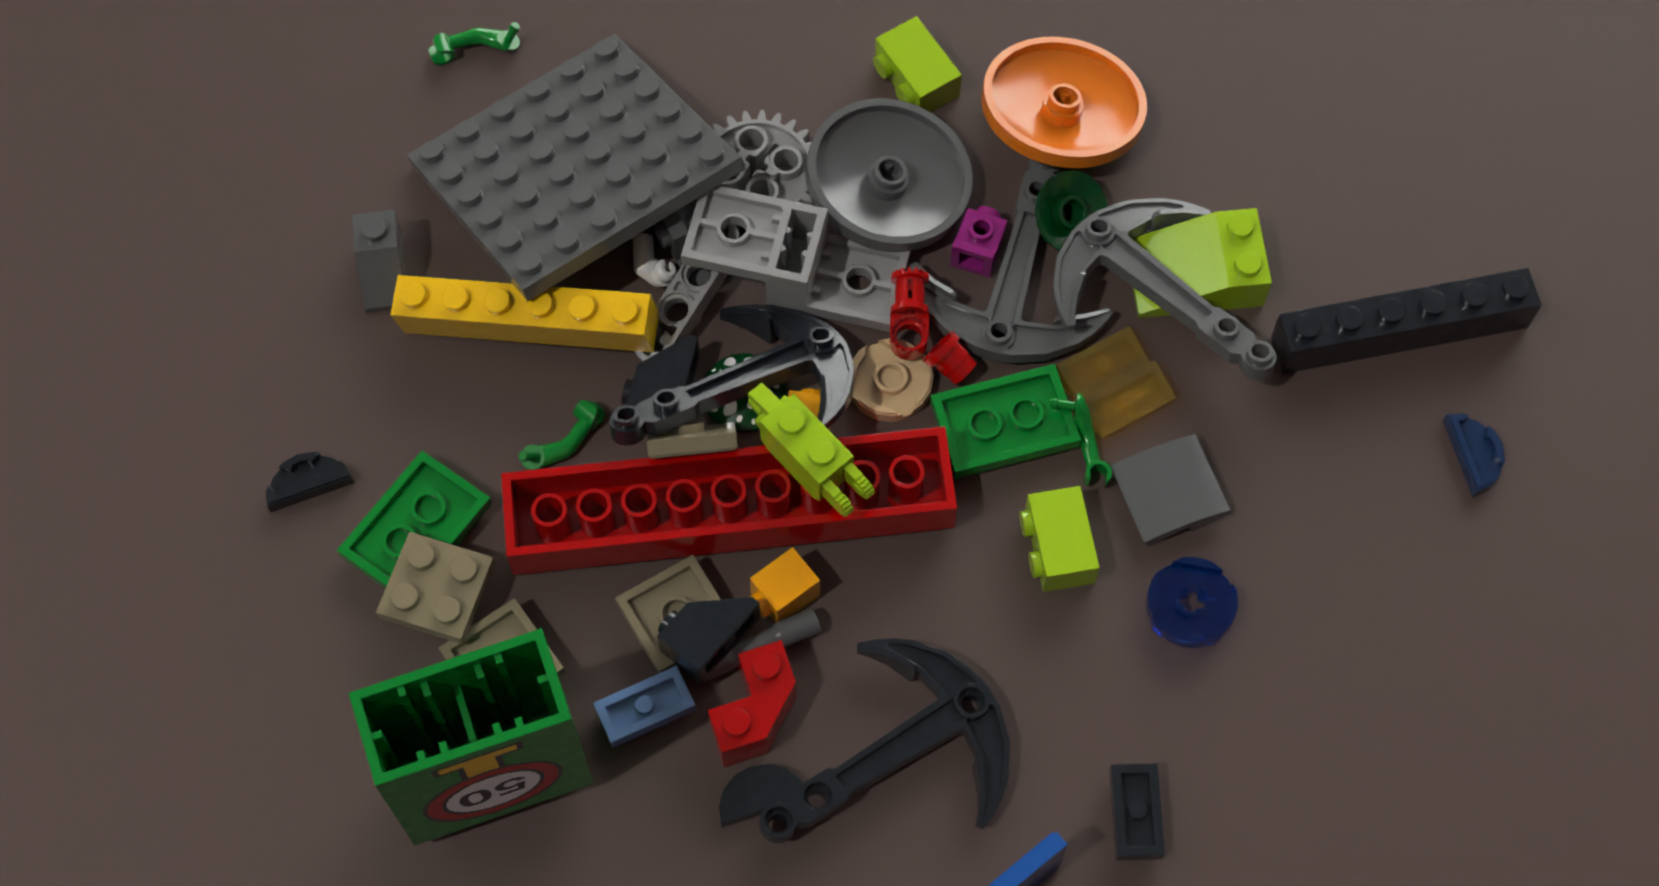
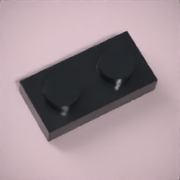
(1136, 812)

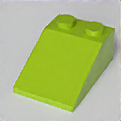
(1215, 256)

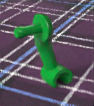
(503, 40)
(589, 417)
(1088, 441)

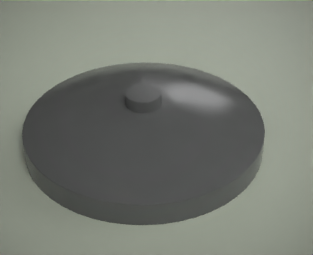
(889, 175)

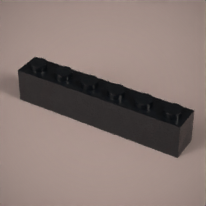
(1405, 320)

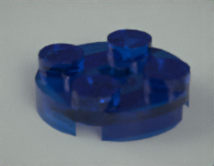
(1188, 628)

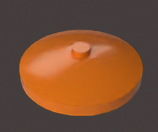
(1063, 102)

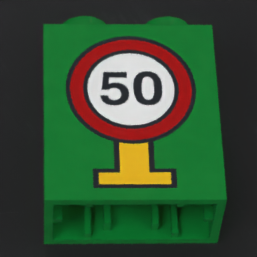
(471, 737)

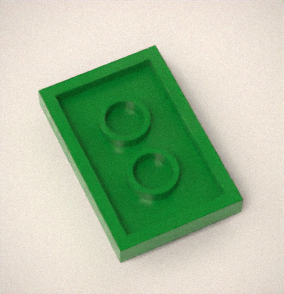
(1005, 421)
(421, 501)

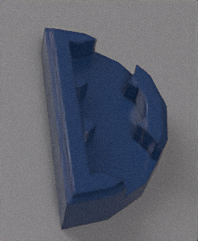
(1477, 451)

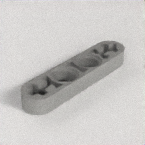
(694, 296)

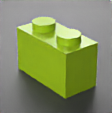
(917, 66)
(1060, 539)

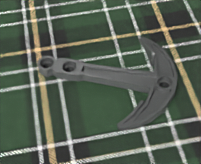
(1133, 264)
(1023, 339)

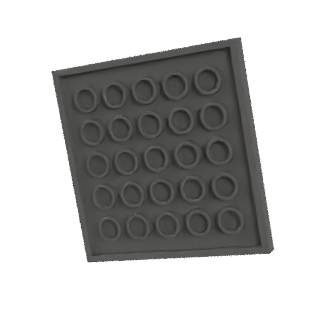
(574, 165)

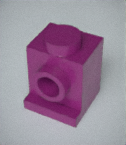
(979, 241)

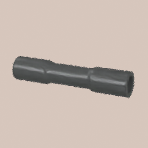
(789, 630)

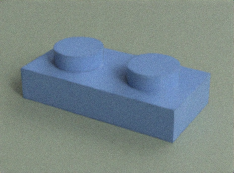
(644, 706)

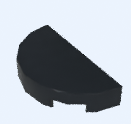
(305, 478)
(754, 790)

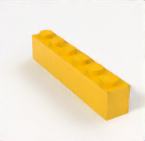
(502, 314)

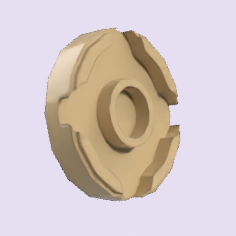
(890, 386)

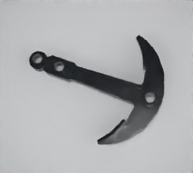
(807, 348)
(936, 724)

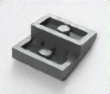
(1170, 489)

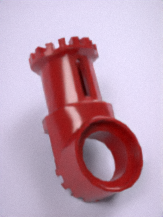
(916, 318)

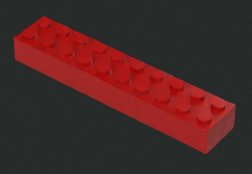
(718, 504)

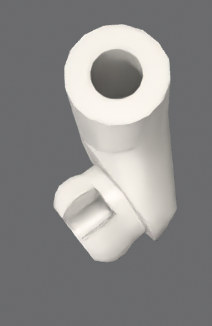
(649, 267)

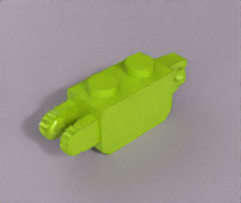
(807, 449)

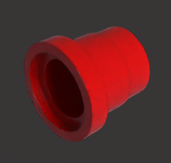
(950, 358)

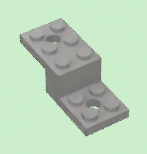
(793, 255)

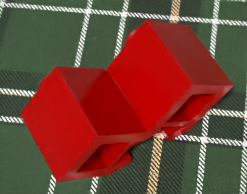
(751, 724)

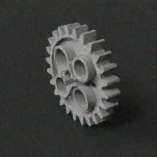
(790, 151)

